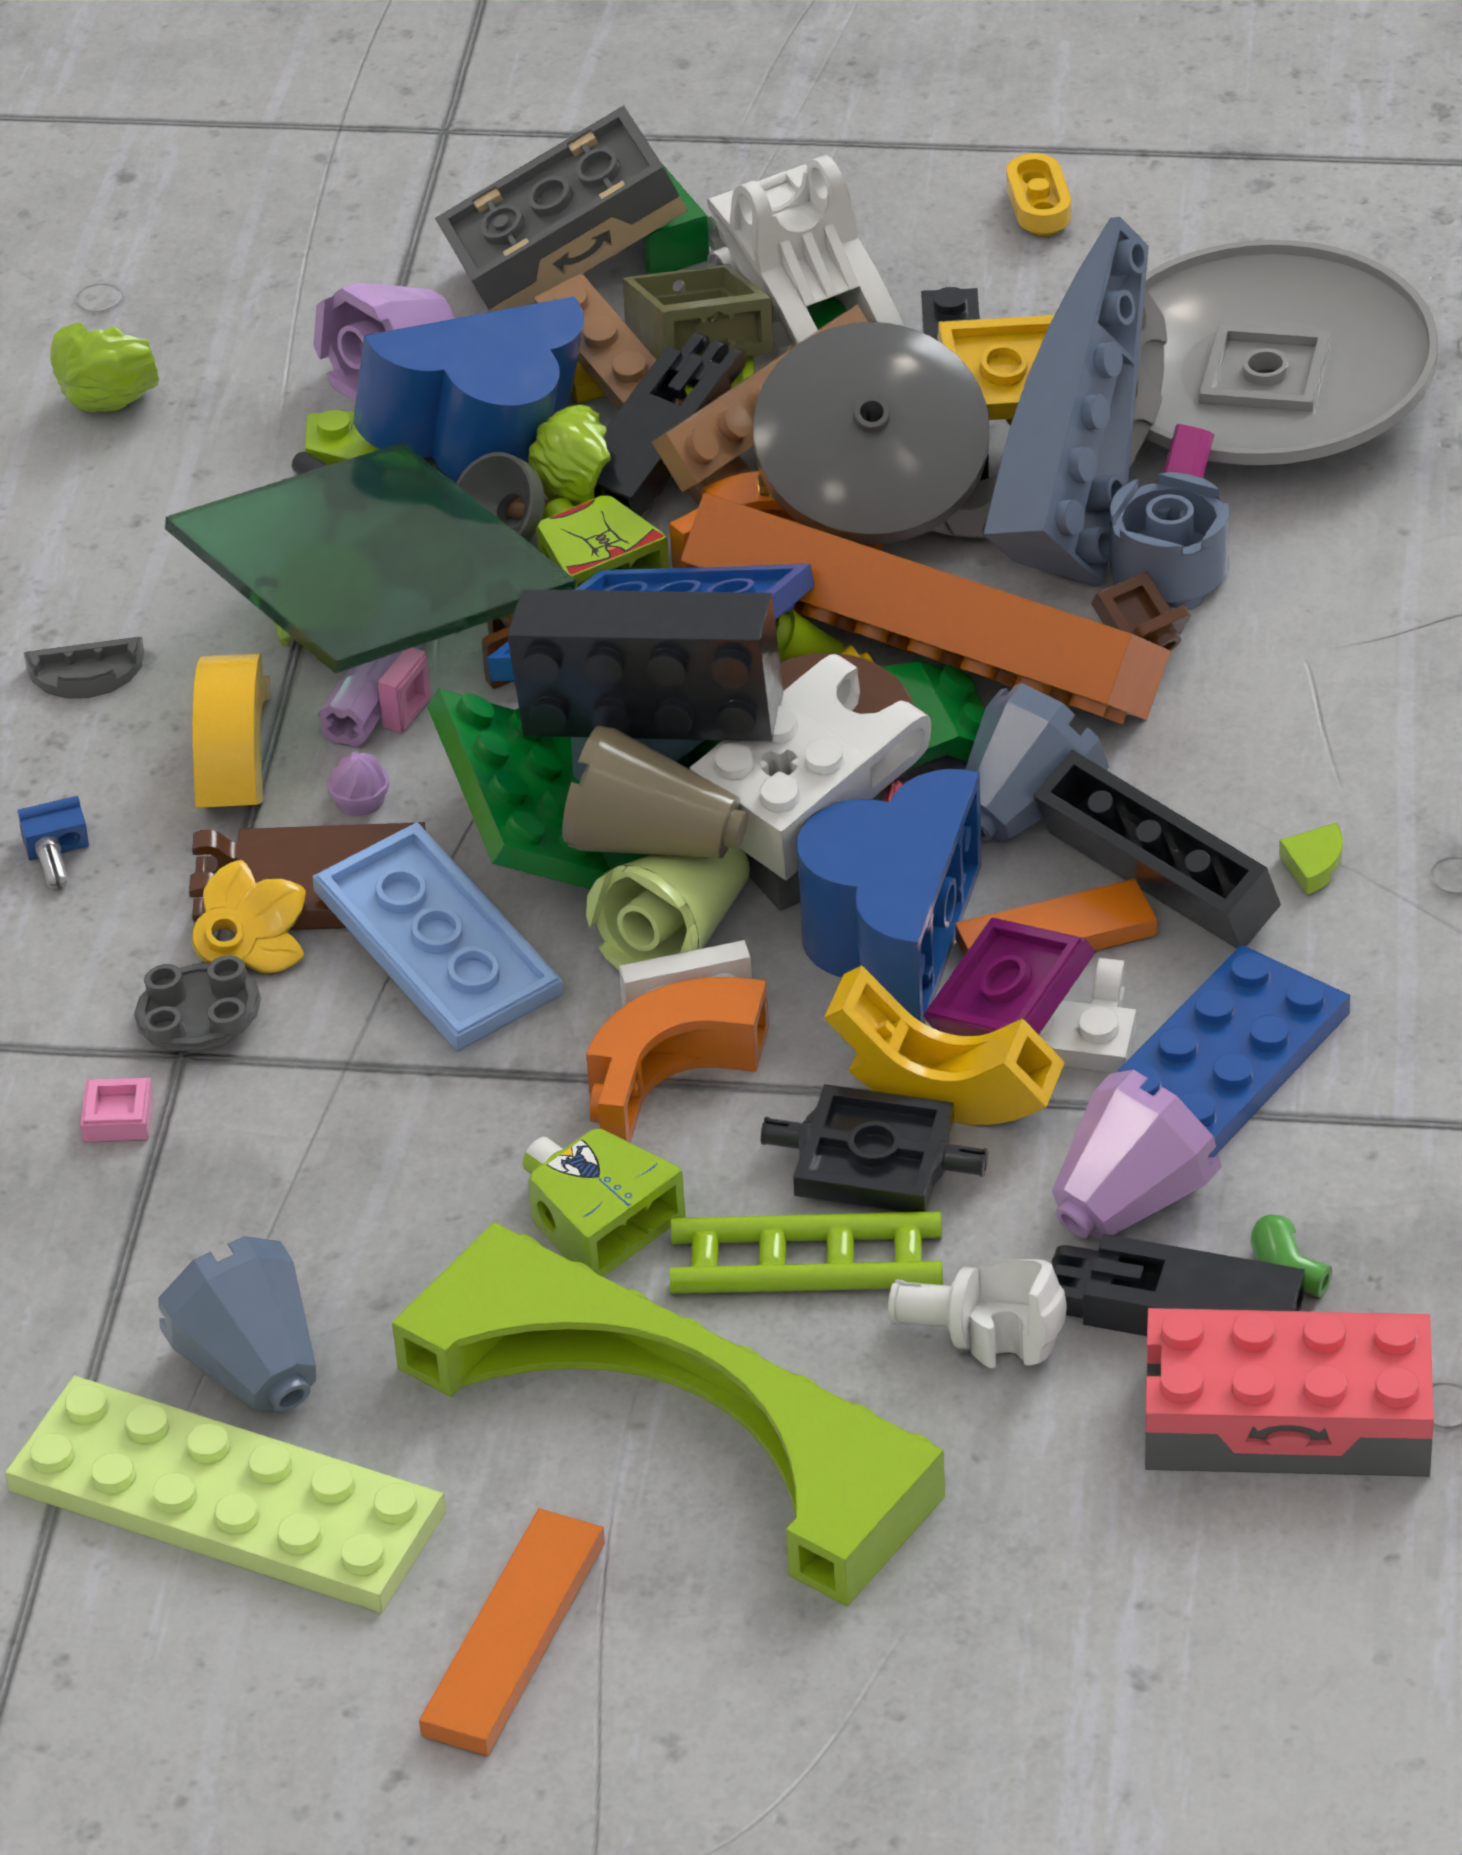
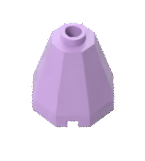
(364, 311)
(1131, 1158)

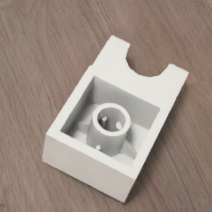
(815, 759)

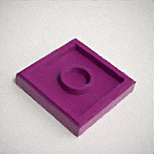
(1007, 977)

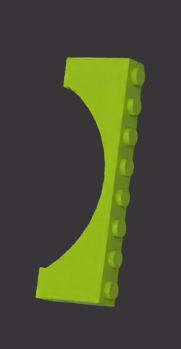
(525, 1309)

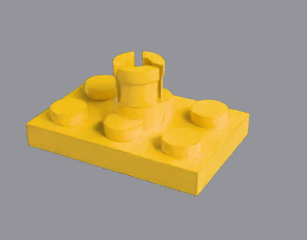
(997, 355)

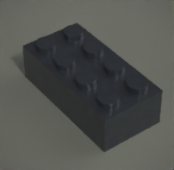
(646, 664)

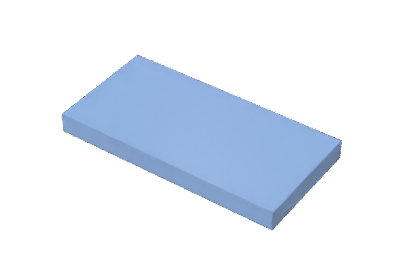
(437, 936)

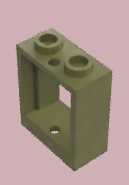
(711, 302)

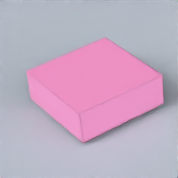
(404, 690)
(116, 1109)

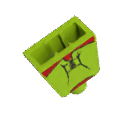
(598, 538)

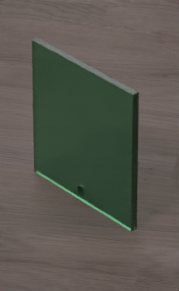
(367, 556)

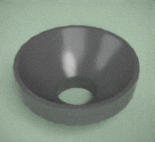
(500, 479)

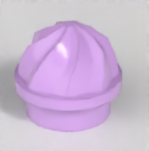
(358, 784)

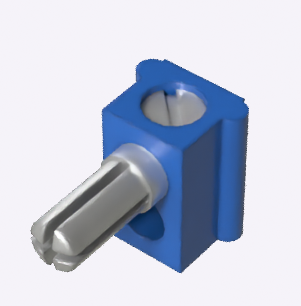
(52, 830)

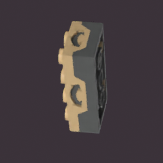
(562, 212)

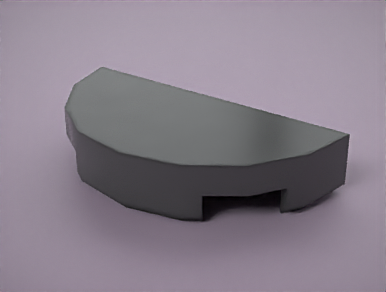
(85, 668)

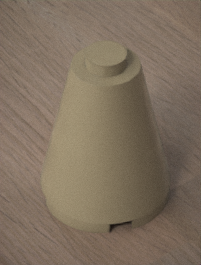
(647, 803)

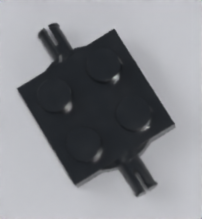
(873, 1148)

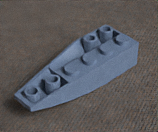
(1076, 419)

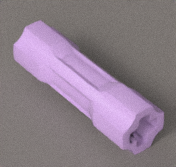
(354, 703)

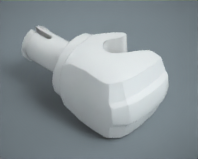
(989, 1309)

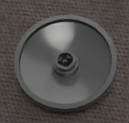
(871, 432)

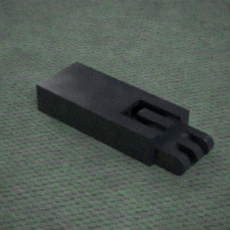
(635, 467)
(1130, 1275)

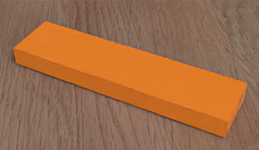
(512, 1632)

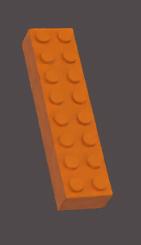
(939, 613)

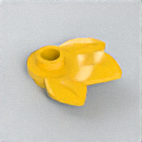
(255, 913)

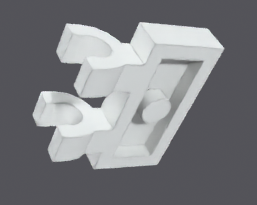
(1096, 1033)

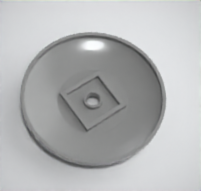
(1335, 327)

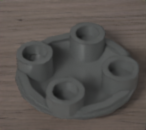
(197, 1004)

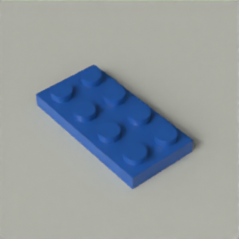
(1239, 1039)

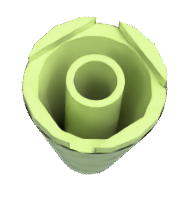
(663, 904)

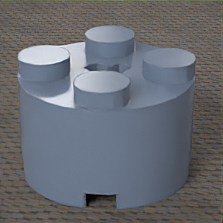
(1173, 533)

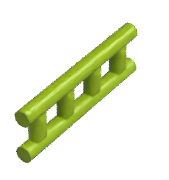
(776, 1230)

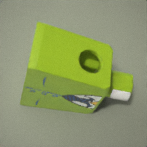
(601, 1197)

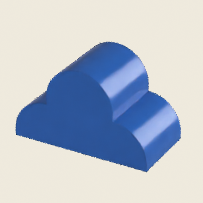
(469, 382)
(892, 882)

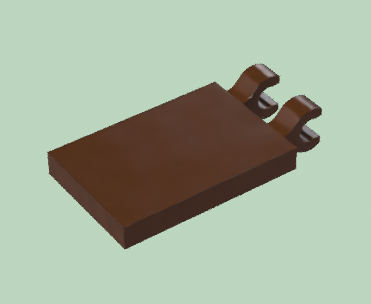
(287, 855)

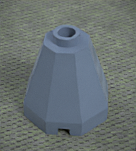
(1016, 751)
(243, 1323)

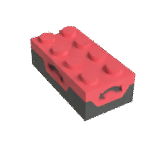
(1289, 1392)

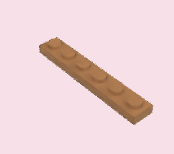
(617, 357)
(724, 425)

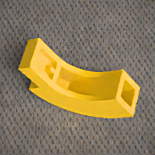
(228, 729)
(985, 1076)

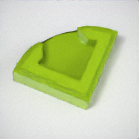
(1313, 856)

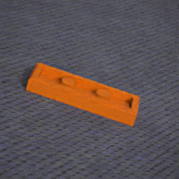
(1101, 915)

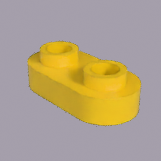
(1038, 193)

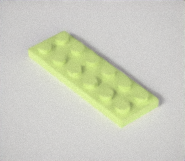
(227, 1493)

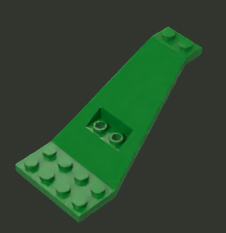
(522, 782)

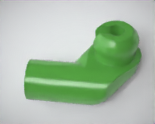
(1275, 1244)

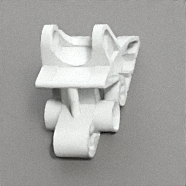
(798, 246)

